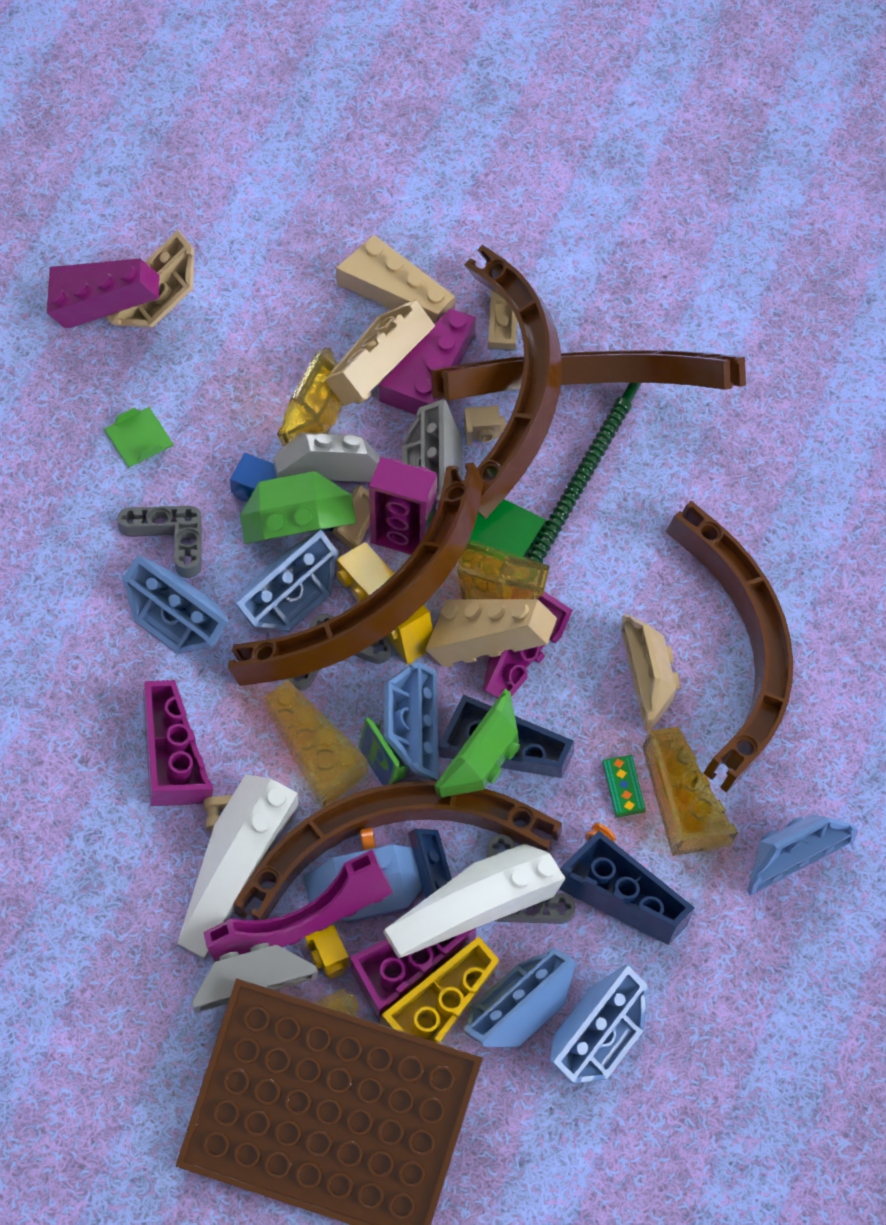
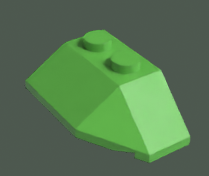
(295, 507)
(483, 752)

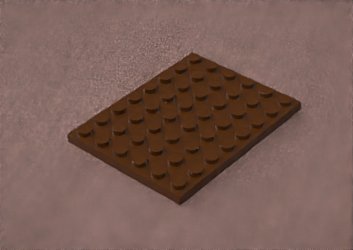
(328, 1110)

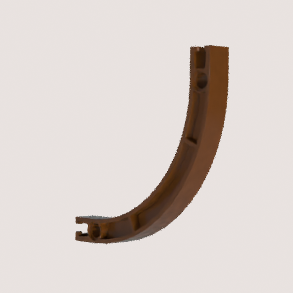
(590, 367)
(539, 384)
(381, 610)
(765, 627)
(380, 807)

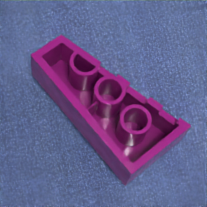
(99, 289)
(444, 346)
(173, 765)
(388, 979)

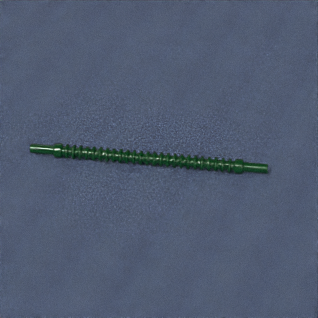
(582, 475)

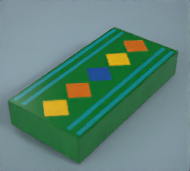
(623, 786)

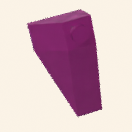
(509, 668)

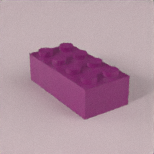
(401, 504)

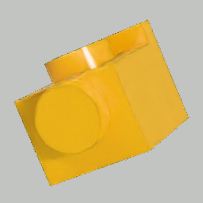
(328, 951)

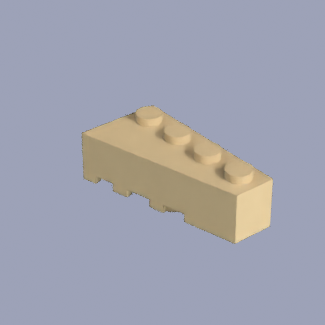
(391, 280)
(378, 352)
(488, 628)

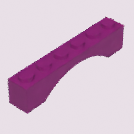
(355, 887)

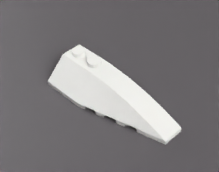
(235, 850)
(478, 897)

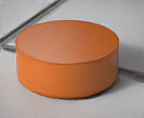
(367, 838)

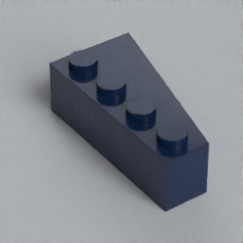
(539, 749)
(625, 889)

